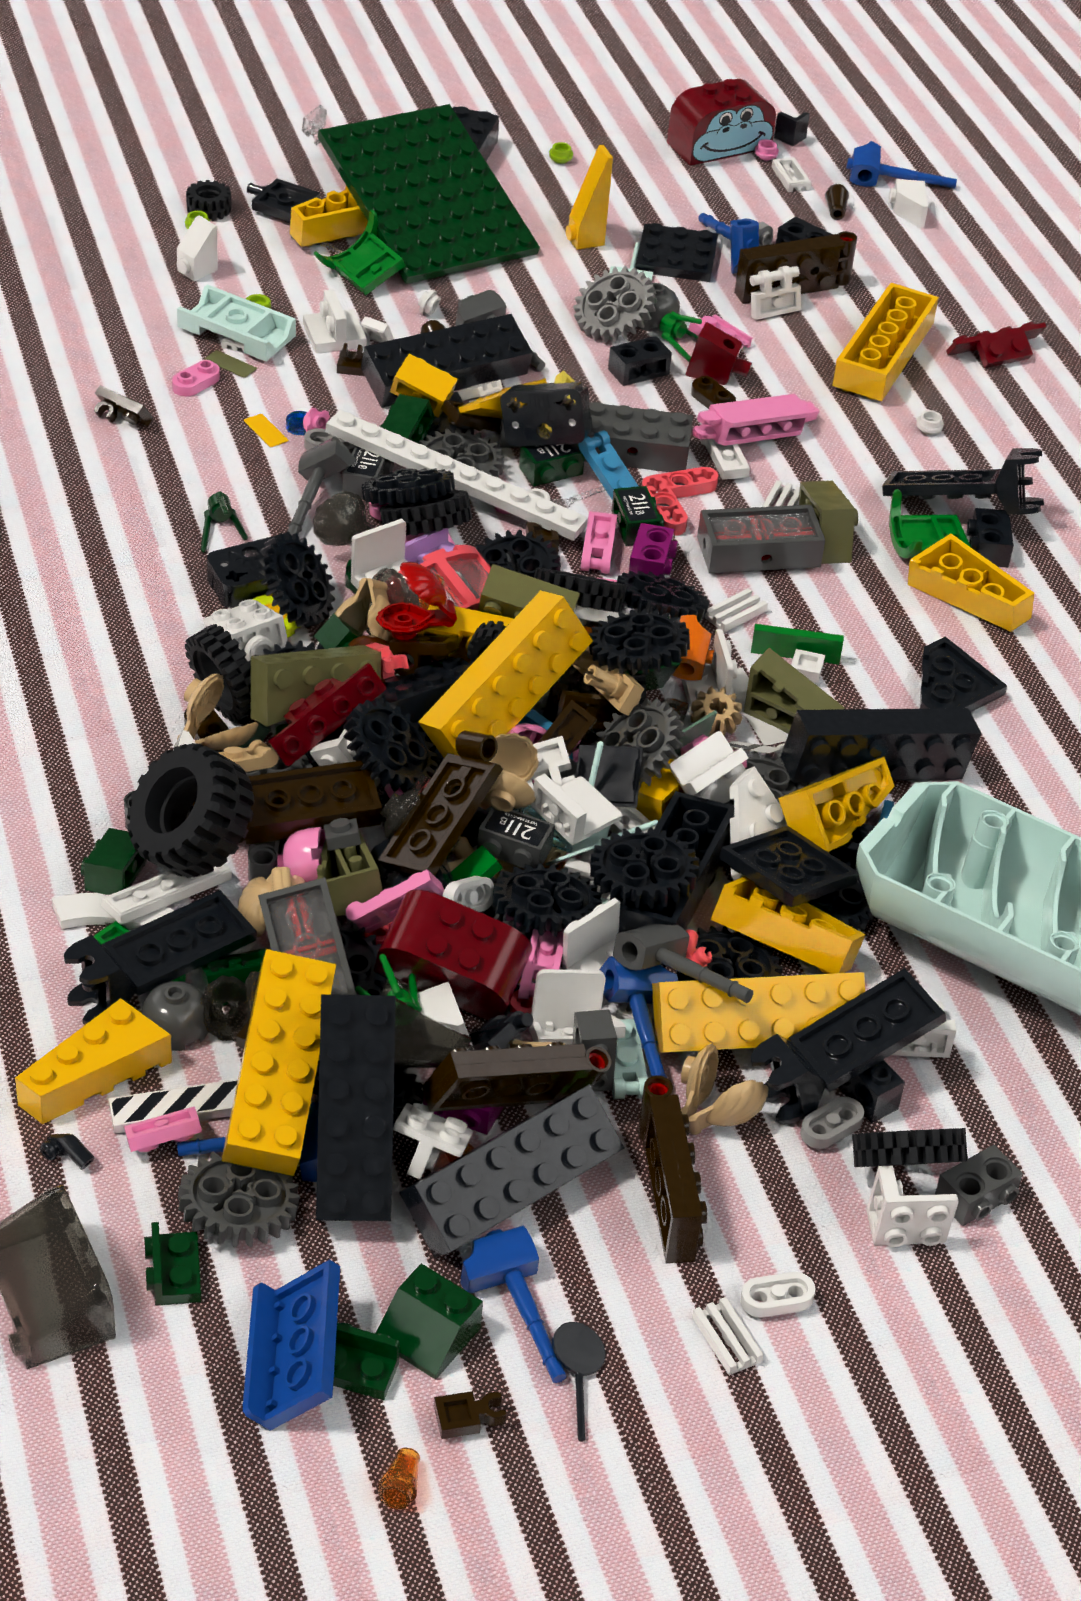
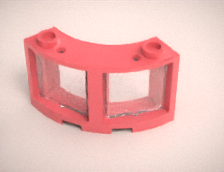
(463, 573)

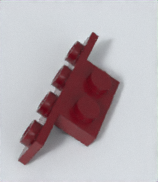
(999, 347)
(323, 712)

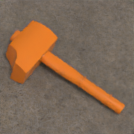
(693, 664)

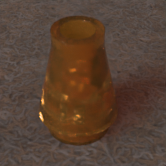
(400, 1480)

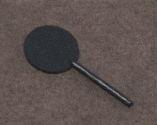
(582, 1353)

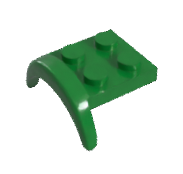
(367, 261)
(918, 532)

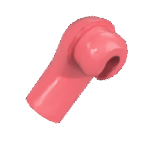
(694, 954)

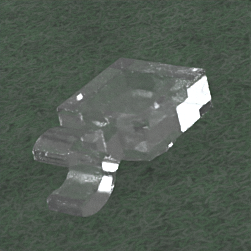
(314, 122)

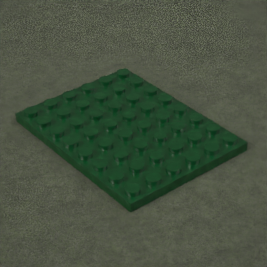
(429, 192)

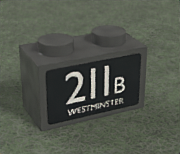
(365, 467)
(516, 837)

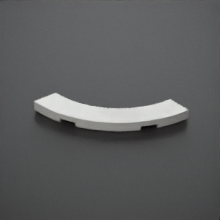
(87, 910)

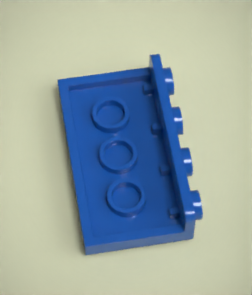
(292, 1346)

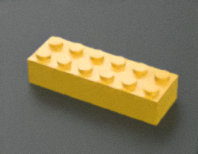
(885, 342)
(509, 673)
(696, 1014)
(278, 1064)

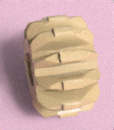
(727, 710)

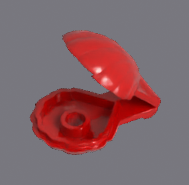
(408, 619)

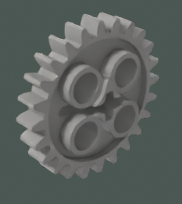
(615, 304)

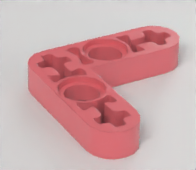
(696, 481)

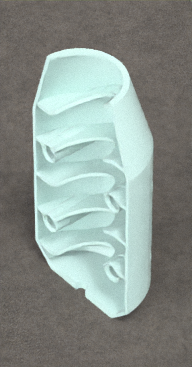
(980, 885)

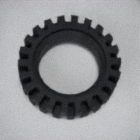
(432, 514)
(594, 592)
(216, 653)
(910, 1147)

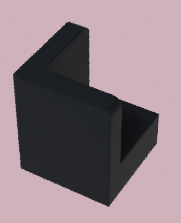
(791, 129)

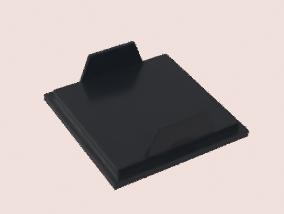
(617, 772)

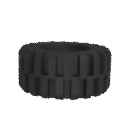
(215, 822)

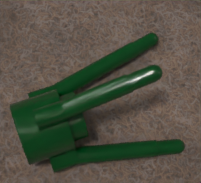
(220, 510)

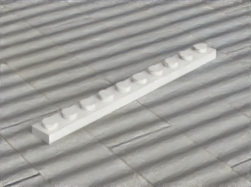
(467, 478)

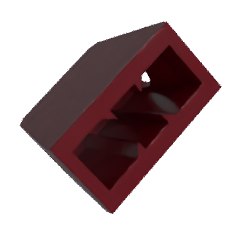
(717, 356)

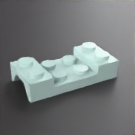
(254, 325)

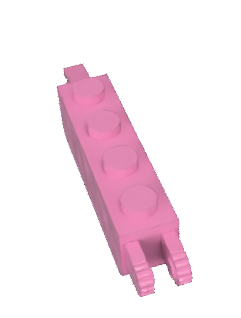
(755, 419)

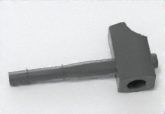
(486, 306)
(314, 467)
(668, 946)

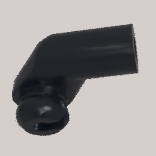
(66, 1146)

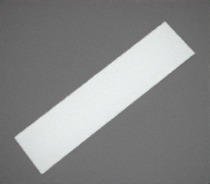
(767, 733)

